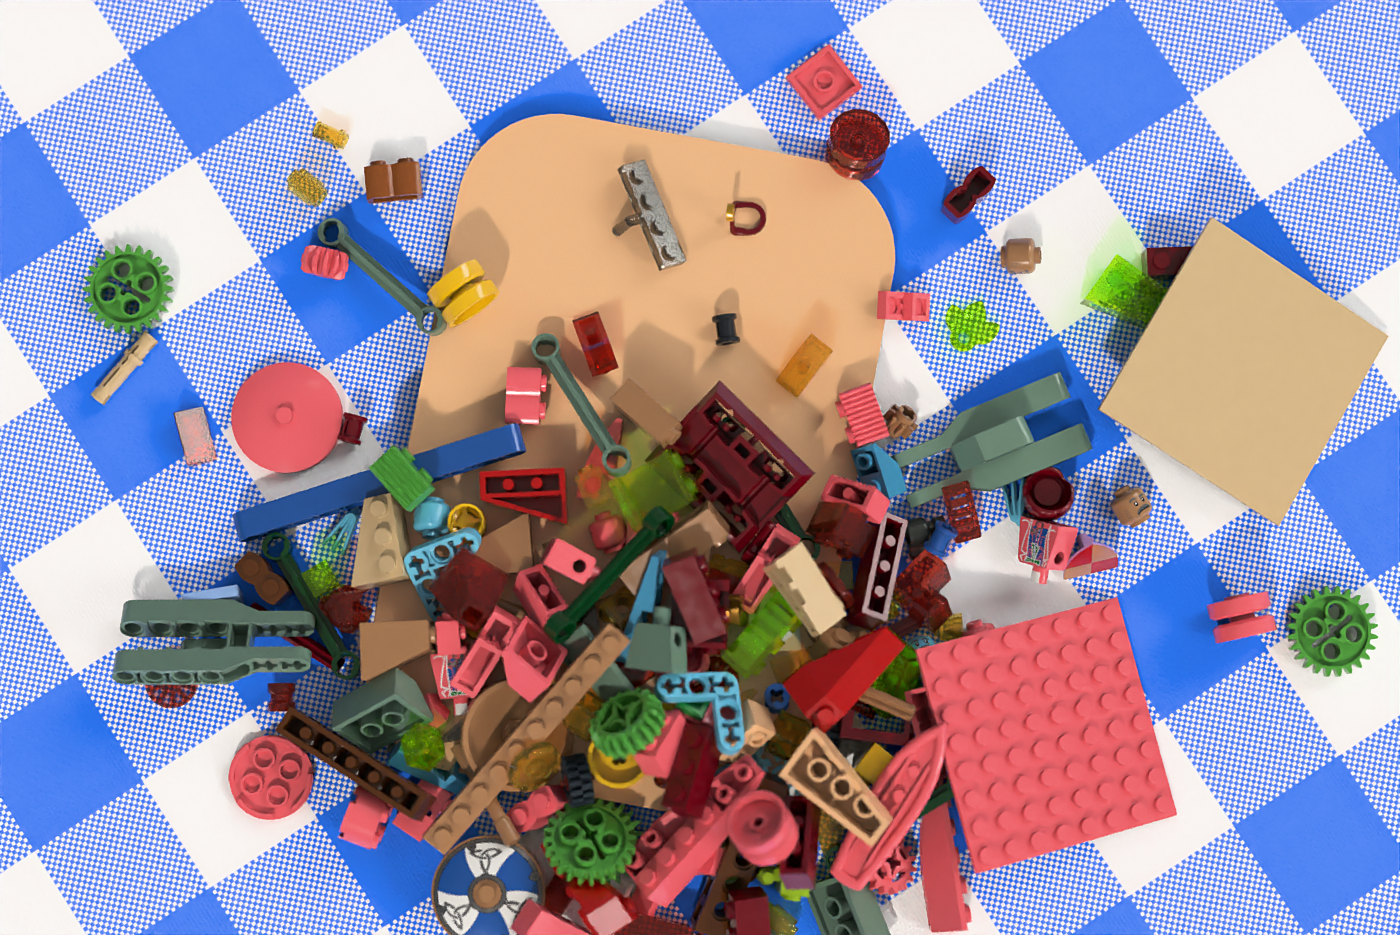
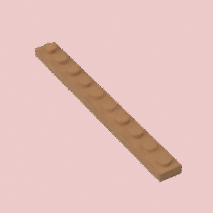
(532, 729)

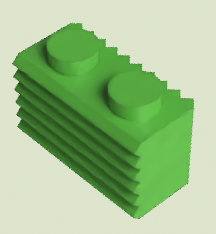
(402, 477)

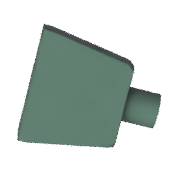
(658, 645)

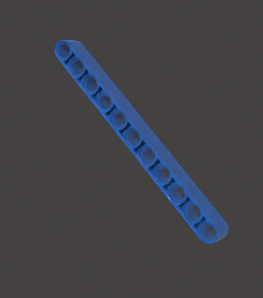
(352, 490)

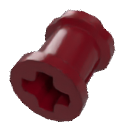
(352, 428)

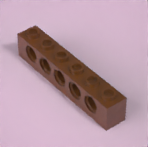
(356, 764)
(705, 916)

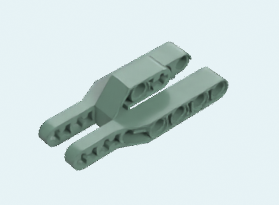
(996, 430)
(208, 660)

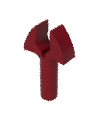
(757, 542)

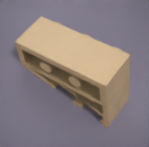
(805, 589)

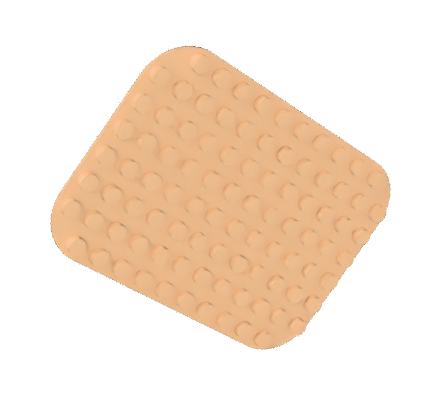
(541, 226)

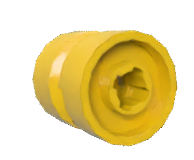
(467, 516)

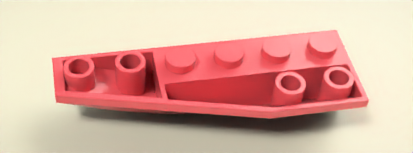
(679, 845)
(940, 872)

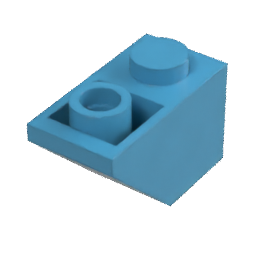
(878, 470)

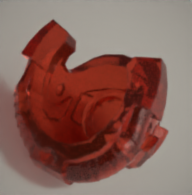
(345, 609)

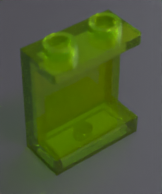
(652, 485)

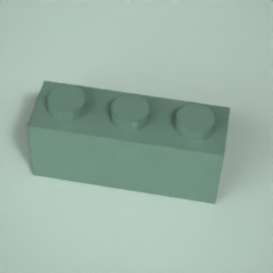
(611, 680)
(380, 711)
(846, 910)

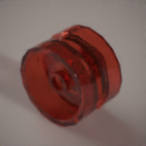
(857, 144)

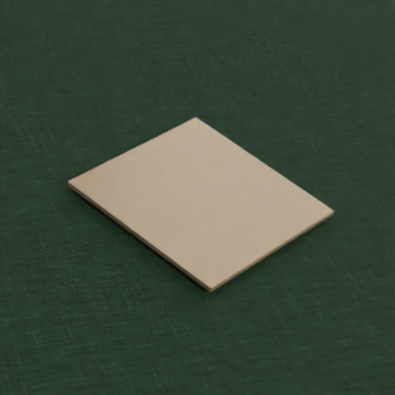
(1243, 372)

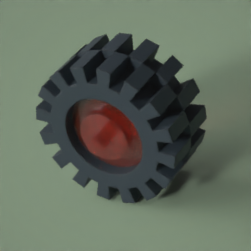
(577, 780)

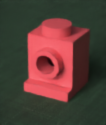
(450, 636)

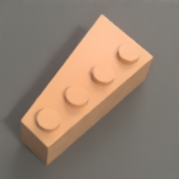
(833, 785)

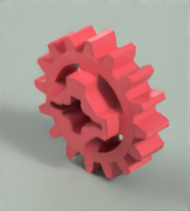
(897, 862)

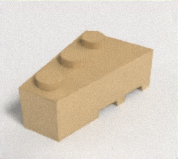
(381, 544)

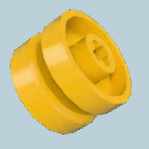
(463, 293)
(611, 772)

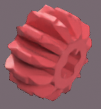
(324, 262)

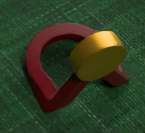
(737, 231)

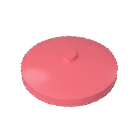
(287, 417)

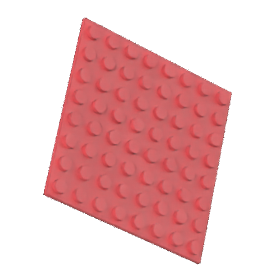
(1046, 734)

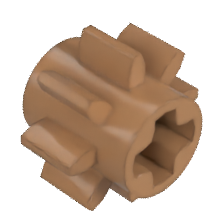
(900, 421)

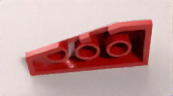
(836, 681)
(602, 906)

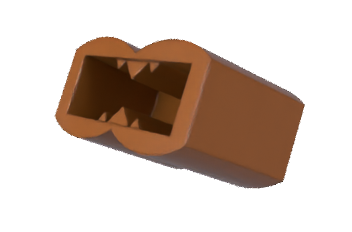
(393, 181)

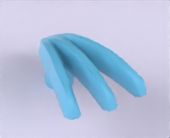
(1016, 507)
(347, 523)

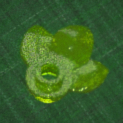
(972, 323)

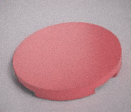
(271, 777)

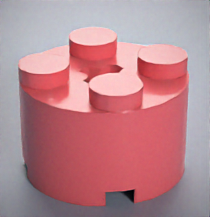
(364, 819)

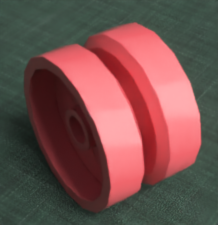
(1241, 616)
(762, 828)

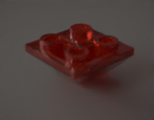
(469, 588)

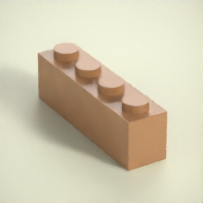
(698, 529)

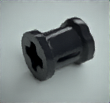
(726, 329)

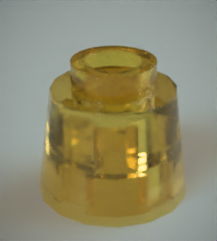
(951, 629)

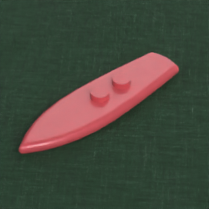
(903, 791)

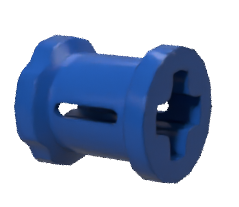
(940, 539)
(776, 690)

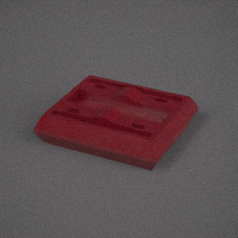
(734, 463)

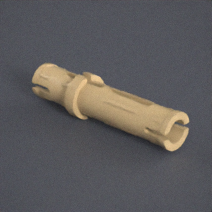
(132, 358)

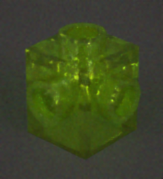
(422, 747)

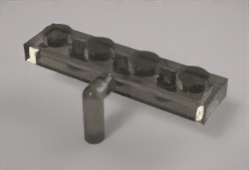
(650, 215)

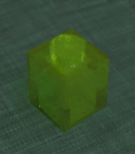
(322, 579)

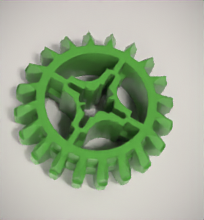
(627, 723)

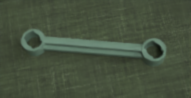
(381, 276)
(581, 404)

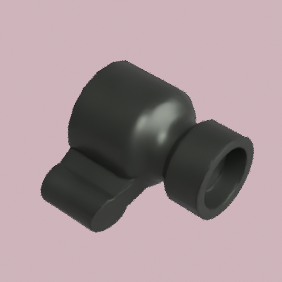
(919, 531)

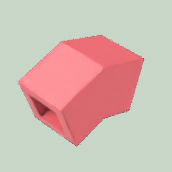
(437, 708)

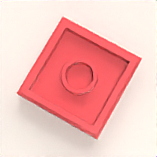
(824, 82)

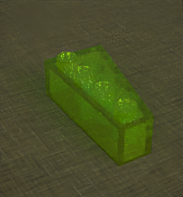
(1125, 293)
(761, 637)

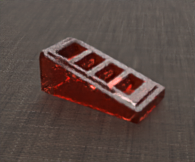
(968, 527)

